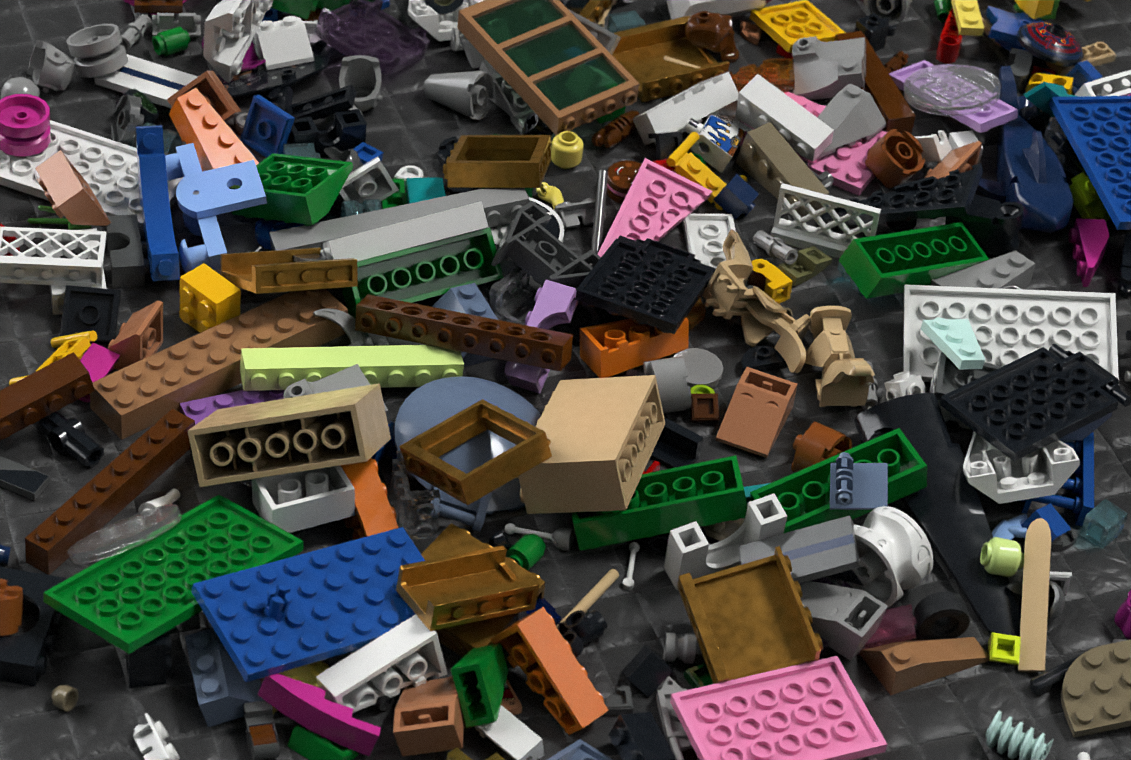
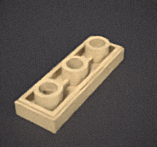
(1096, 54)

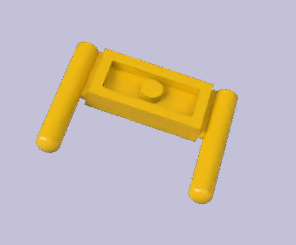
(694, 170)
(66, 345)

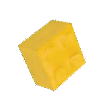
(207, 298)

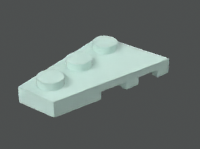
(956, 341)

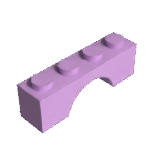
(552, 307)

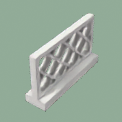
(801, 235)
(49, 268)

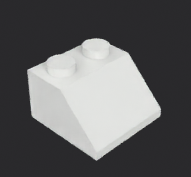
(283, 43)
(368, 182)

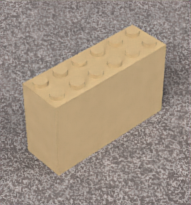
(289, 435)
(598, 444)

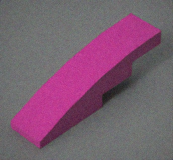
(310, 709)

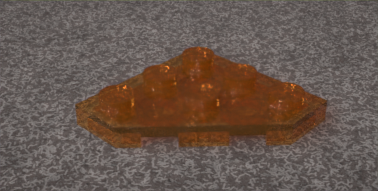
(776, 71)

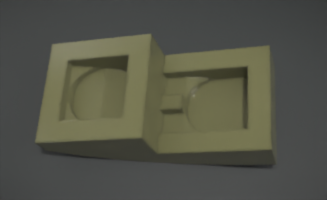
(808, 264)

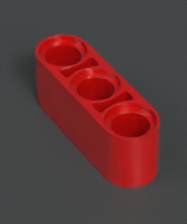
(950, 41)

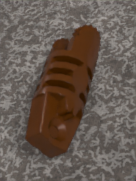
(615, 130)

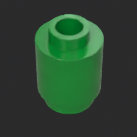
(171, 41)
(527, 551)

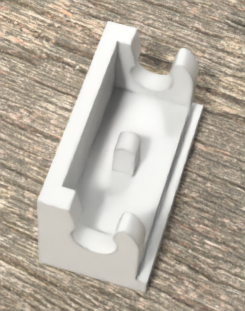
(932, 148)
(513, 737)

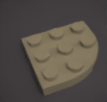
(1098, 690)

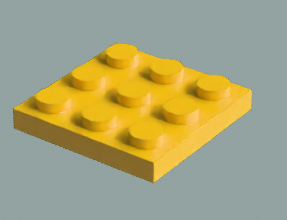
(794, 21)

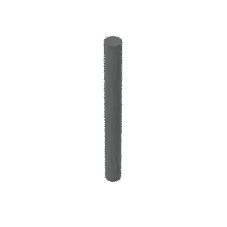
(599, 210)

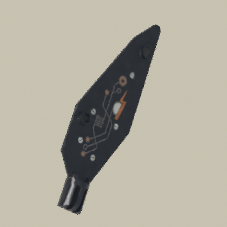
(260, 79)

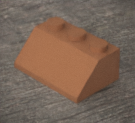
(959, 158)
(70, 192)

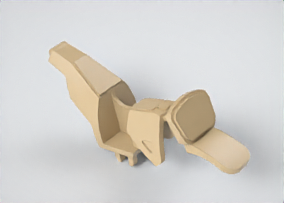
(758, 311)
(844, 377)

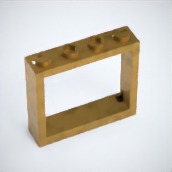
(498, 161)
(423, 451)

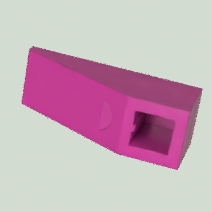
(1089, 246)

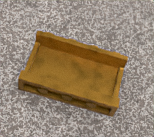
(465, 588)

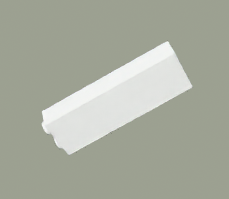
(407, 233)

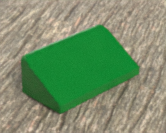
(317, 747)

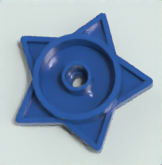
(1006, 26)

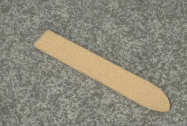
(1035, 597)

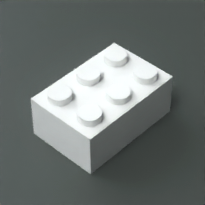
(304, 498)

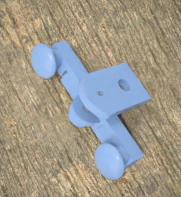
(206, 195)

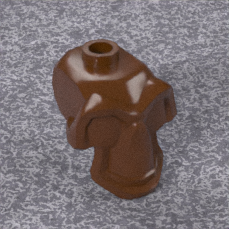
(714, 33)

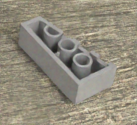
(1002, 271)

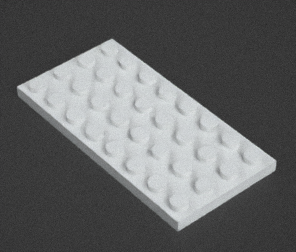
(103, 163)
(1011, 323)

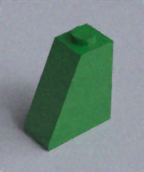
(481, 684)

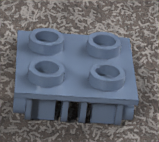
(857, 484)

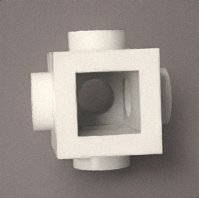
(903, 385)

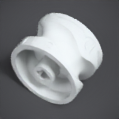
(891, 554)

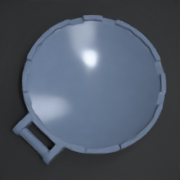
(443, 399)

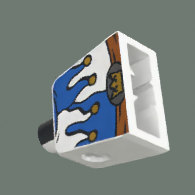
(716, 140)

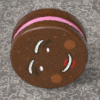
(620, 179)

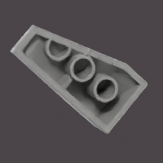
(852, 117)

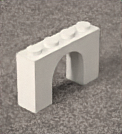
(691, 553)

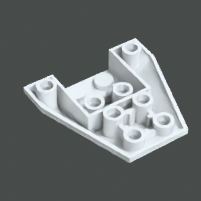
(436, 24)
(230, 32)
(1027, 478)

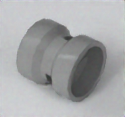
(681, 648)

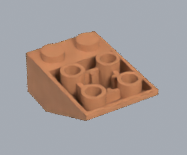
(757, 412)
(429, 718)

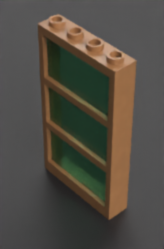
(549, 60)

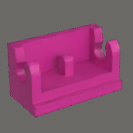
(98, 362)

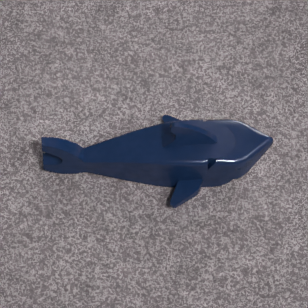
(1028, 170)

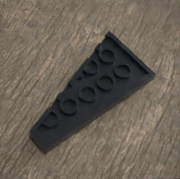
(921, 199)

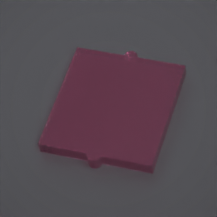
(895, 626)

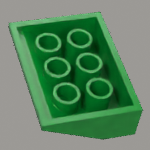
(297, 188)

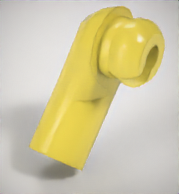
(550, 194)

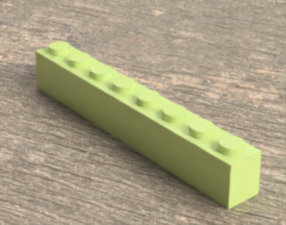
(385, 365)

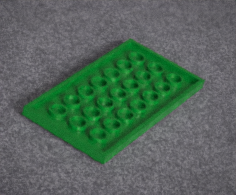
(150, 586)

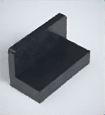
(677, 446)

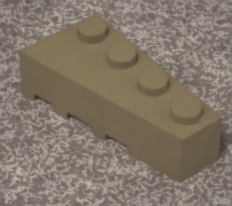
(773, 162)

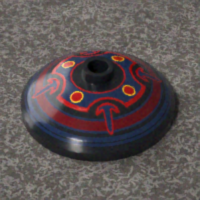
(1050, 43)

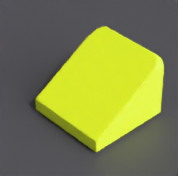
(1004, 648)

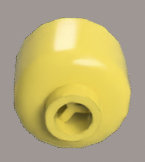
(567, 150)

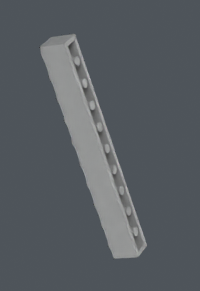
(498, 204)

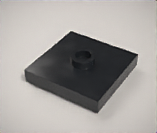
(91, 310)

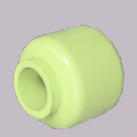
(1002, 557)

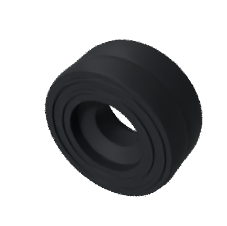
(942, 616)

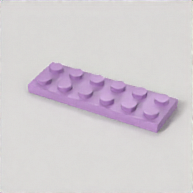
(981, 121)

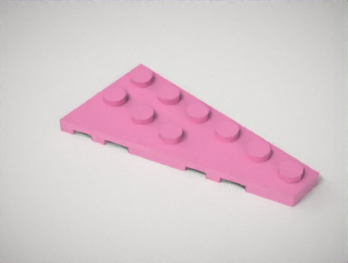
(655, 205)

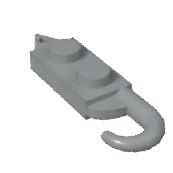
(671, 725)

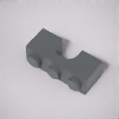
(126, 251)

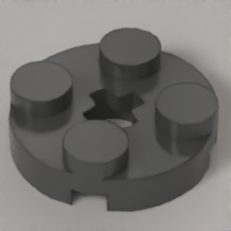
(128, 119)

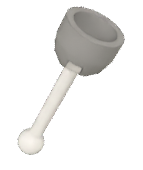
(561, 538)

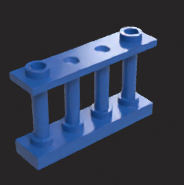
(1081, 486)

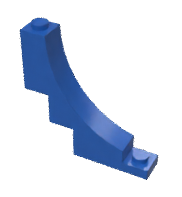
(155, 204)

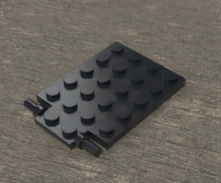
(646, 283)
(1036, 400)

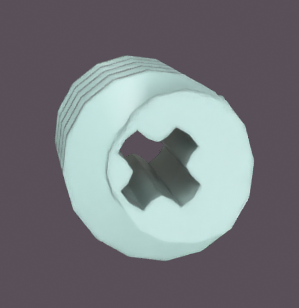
(1016, 740)

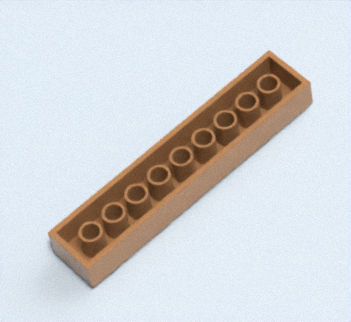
(210, 360)

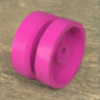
(24, 125)

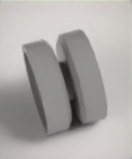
(97, 50)

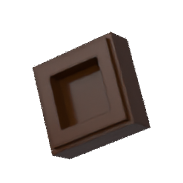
(704, 407)

